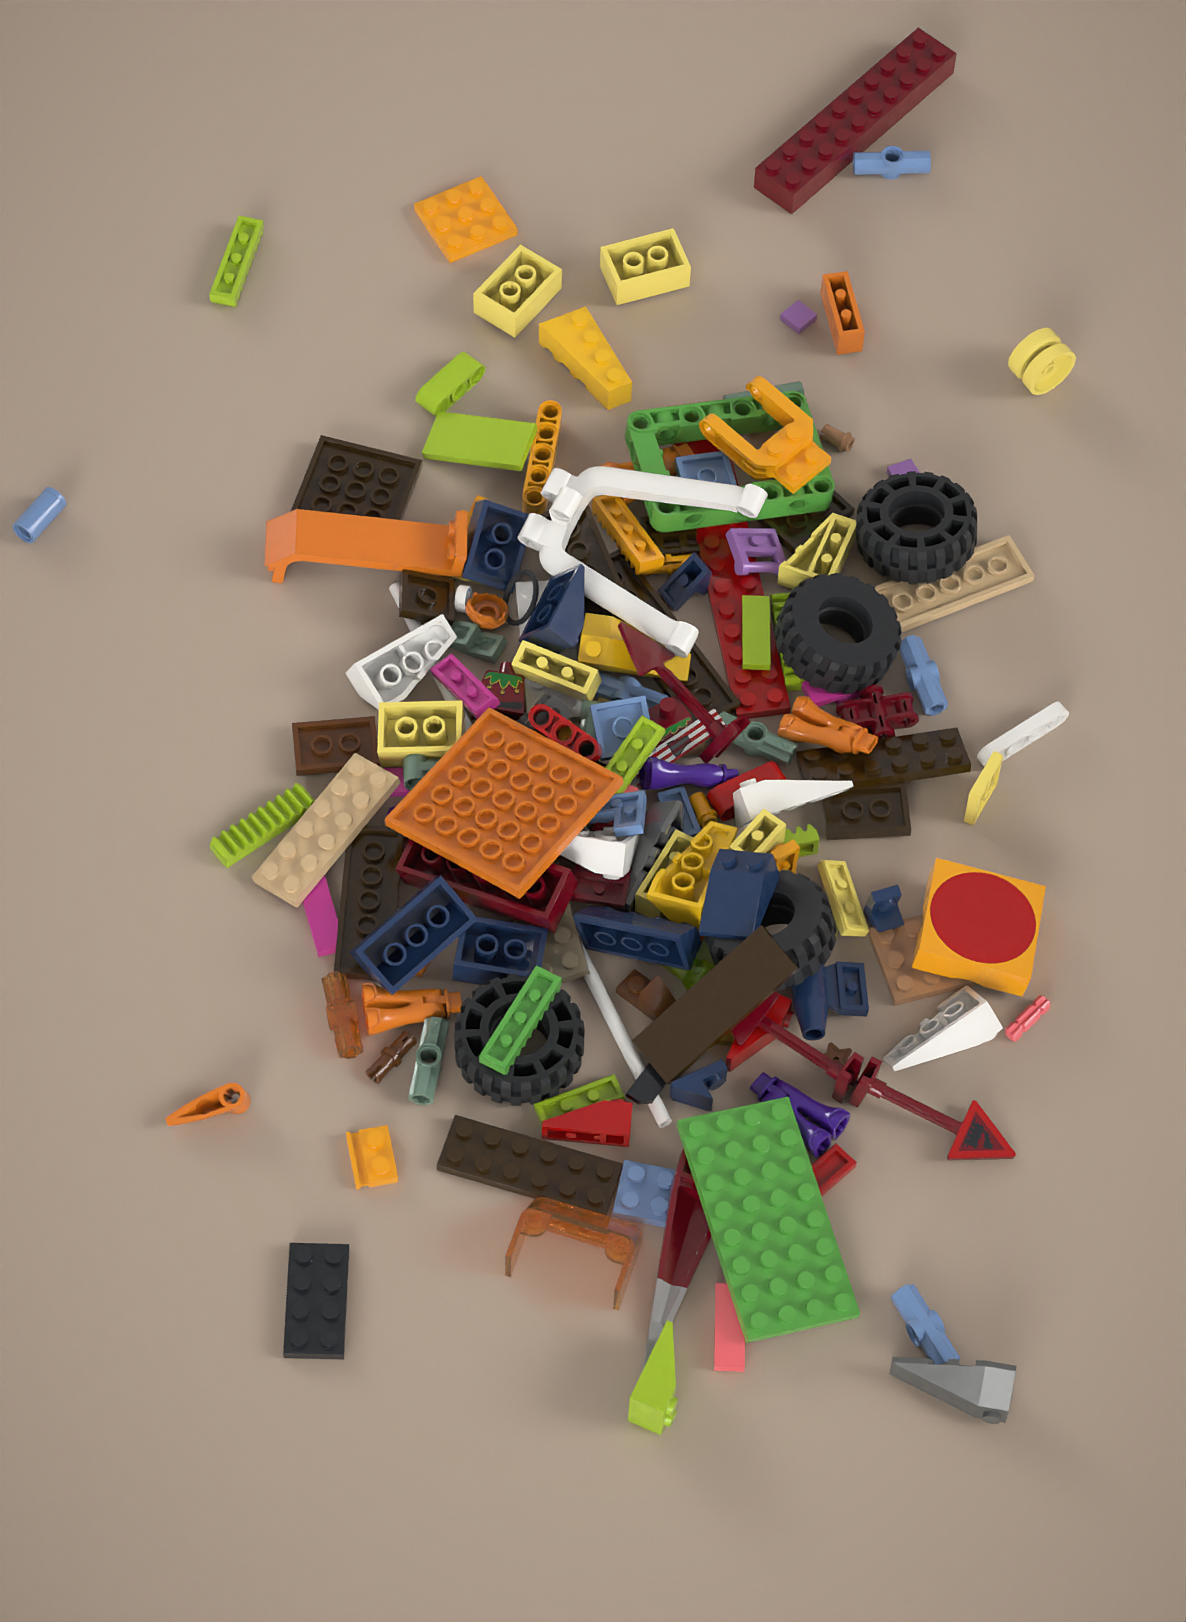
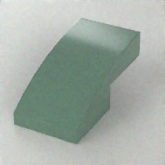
(476, 643)

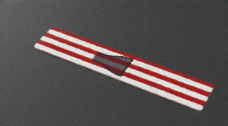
(683, 741)

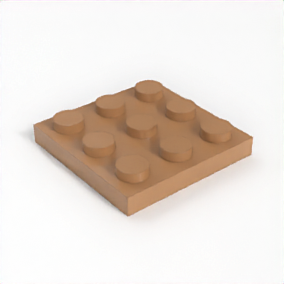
(895, 955)

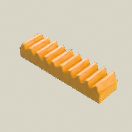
(627, 533)

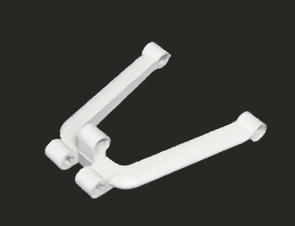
(570, 498)

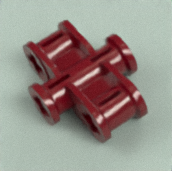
(879, 712)

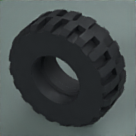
(916, 555)
(822, 658)
(809, 928)
(533, 1074)

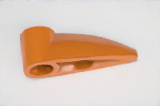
(211, 1105)

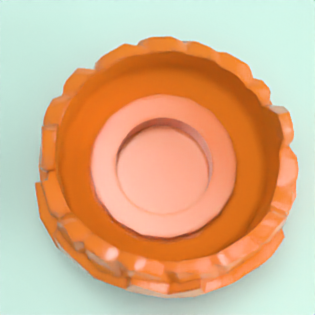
(487, 610)

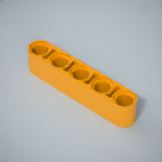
(542, 456)

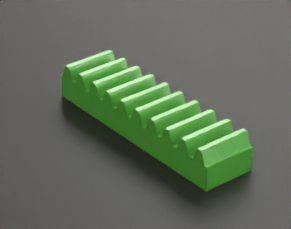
(520, 1020)

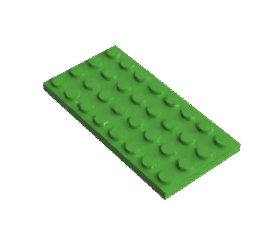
(767, 1219)

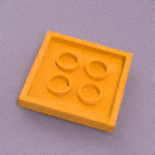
(465, 219)

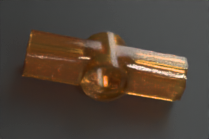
(342, 1015)

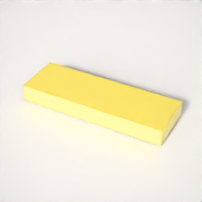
(843, 898)

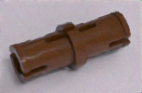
(391, 1057)

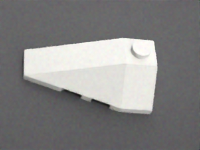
(399, 666)
(780, 795)
(603, 852)
(961, 1024)

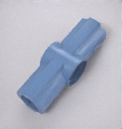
(891, 162)
(923, 675)
(626, 687)
(923, 1325)

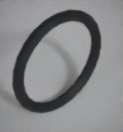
(534, 597)

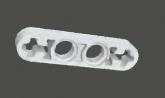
(1025, 733)

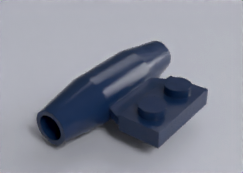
(833, 987)

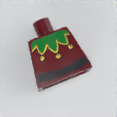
(508, 689)
(670, 715)

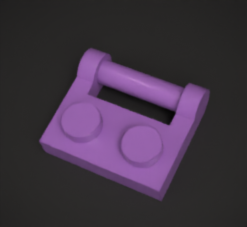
(755, 543)

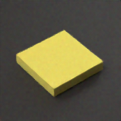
(983, 788)

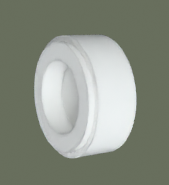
(462, 595)

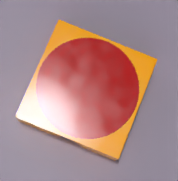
(979, 927)

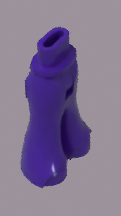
(662, 774)
(830, 1120)

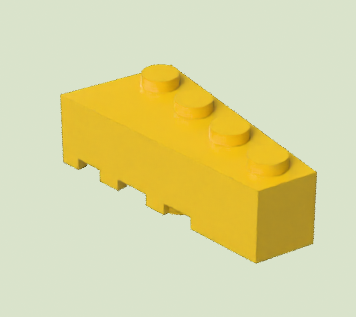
(588, 356)

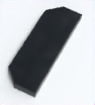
(646, 1086)

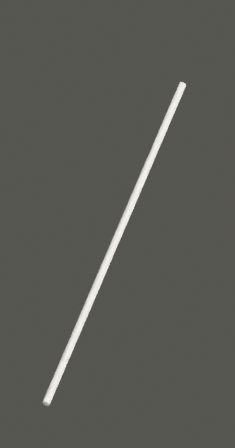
(593, 980)

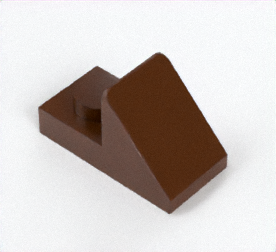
(646, 995)

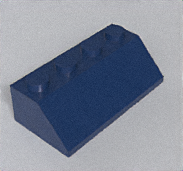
(413, 935)
(638, 936)

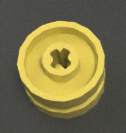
(1041, 361)

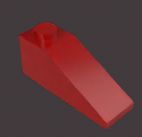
(780, 1014)
(594, 1124)

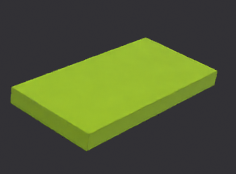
(479, 441)

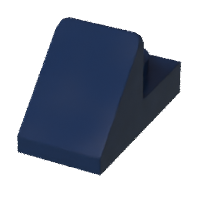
(685, 581)
(883, 909)
(694, 1087)

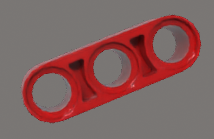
(556, 723)
(722, 795)

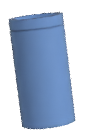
(39, 515)

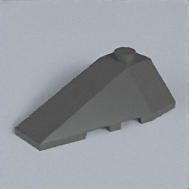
(656, 834)

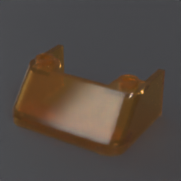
(617, 1237)

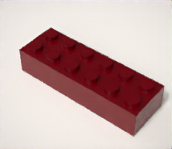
(539, 906)

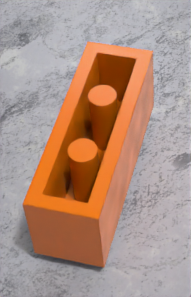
(842, 312)

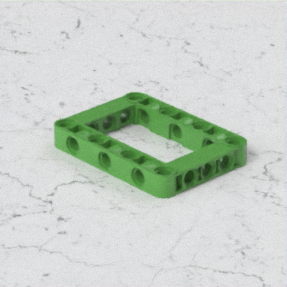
(680, 424)

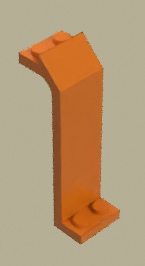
(365, 543)

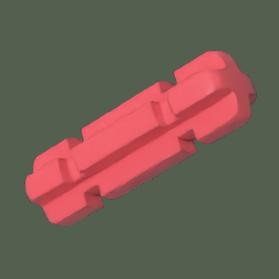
(1027, 1018)

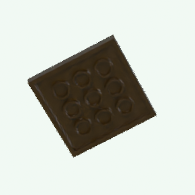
(357, 480)

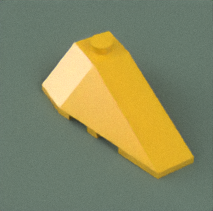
(682, 886)

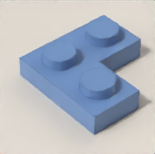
(627, 812)

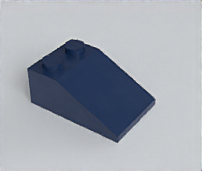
(493, 544)
(558, 613)
(738, 893)
(497, 950)

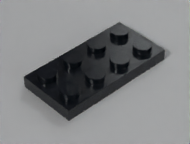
(316, 1301)

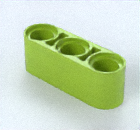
(450, 383)

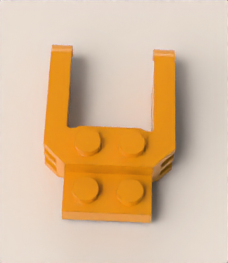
(786, 456)

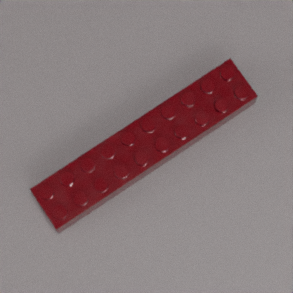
(854, 120)

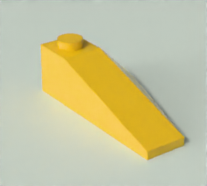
(605, 649)

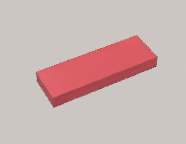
(728, 1335)

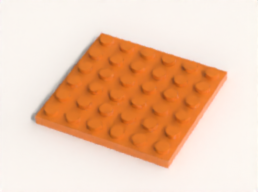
(504, 802)

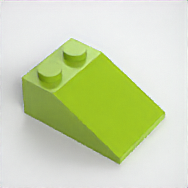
(653, 1398)

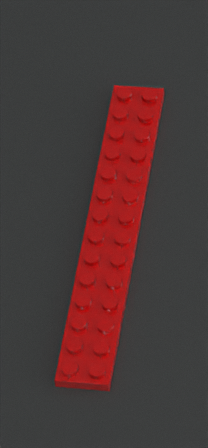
(759, 691)

